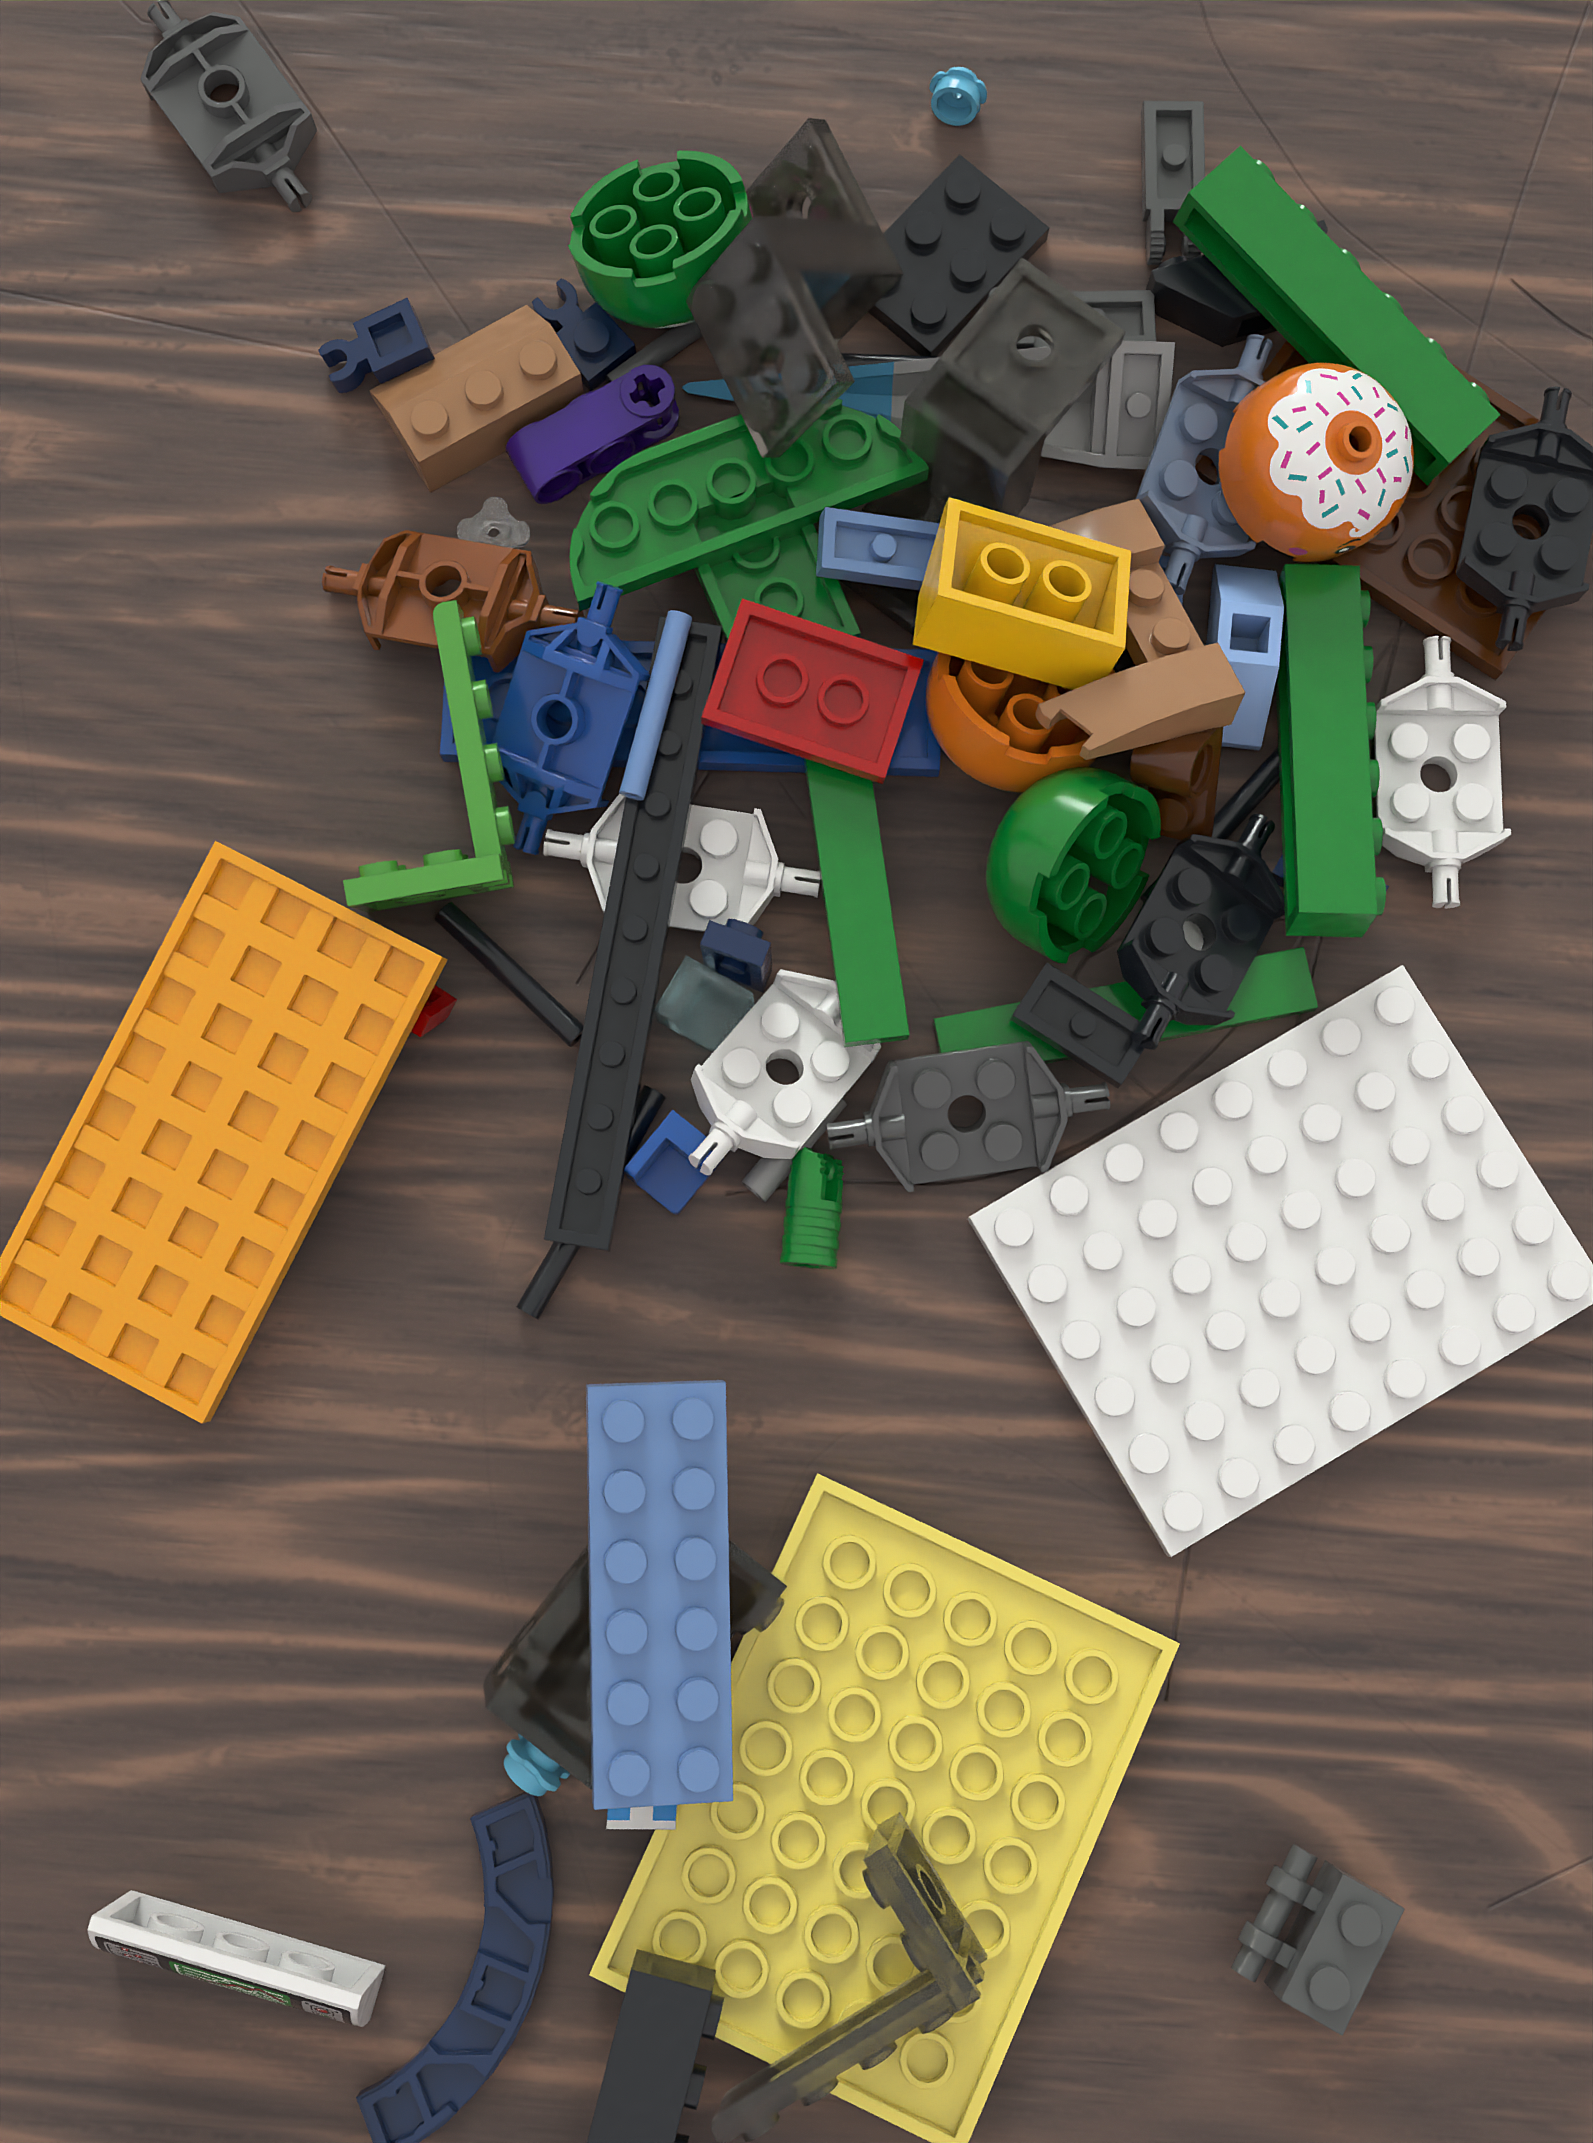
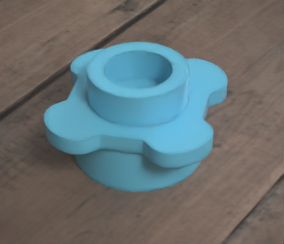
(532, 1768)

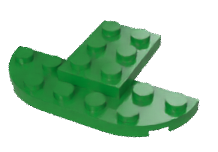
(739, 516)

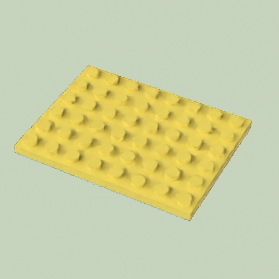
(881, 1689)

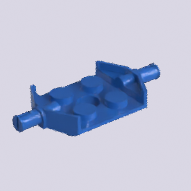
(598, 683)

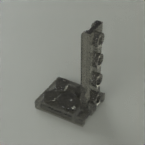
(938, 1946)

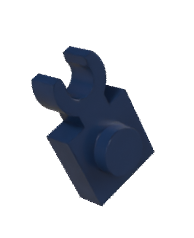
(588, 336)
(387, 344)

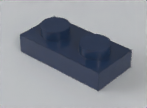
(738, 953)

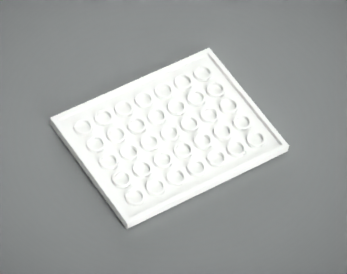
(1286, 1259)

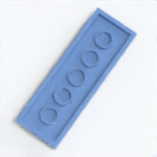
(659, 1594)

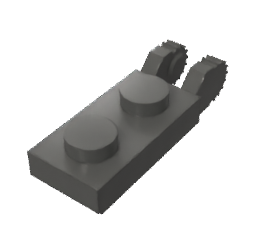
(1170, 168)

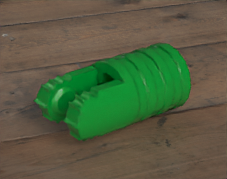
(812, 1211)

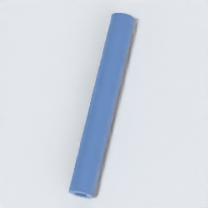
(655, 705)

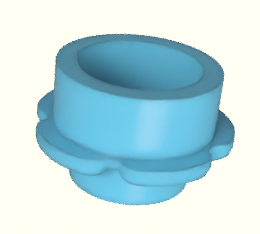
(957, 95)

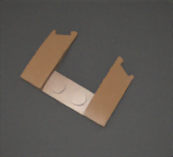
(1175, 680)

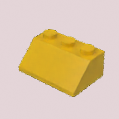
(1023, 597)

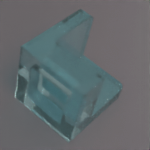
(702, 1004)

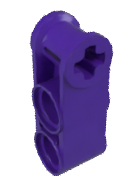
(594, 433)

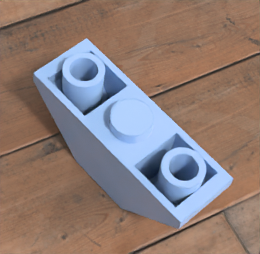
(1248, 626)

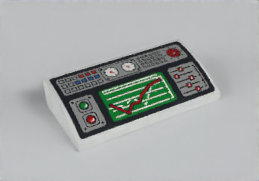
(238, 1957)

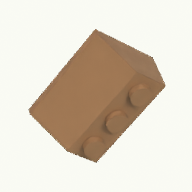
(478, 395)

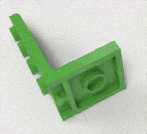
(450, 872)

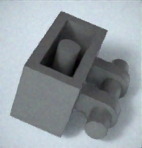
(1330, 1945)

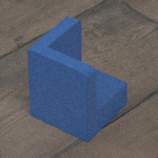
(664, 1166)

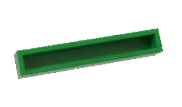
(1329, 305)
(1325, 754)

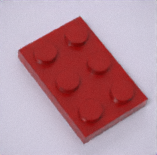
(812, 691)

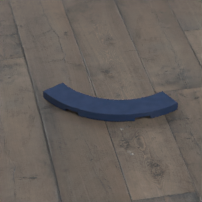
(499, 1988)

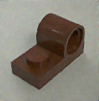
(1182, 779)

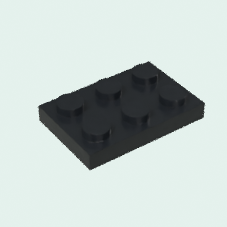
(952, 253)

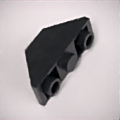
(1204, 301)

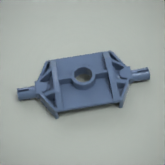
(1183, 508)

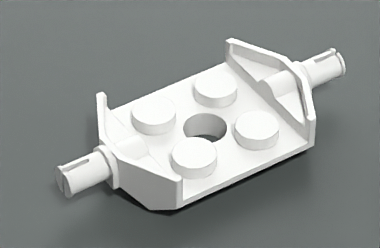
(1450, 726)
(736, 858)
(751, 1111)

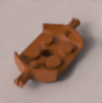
(496, 587)

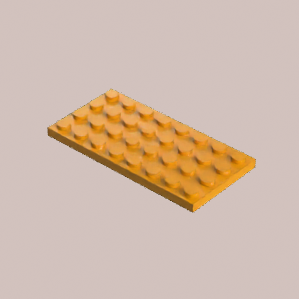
(213, 1131)

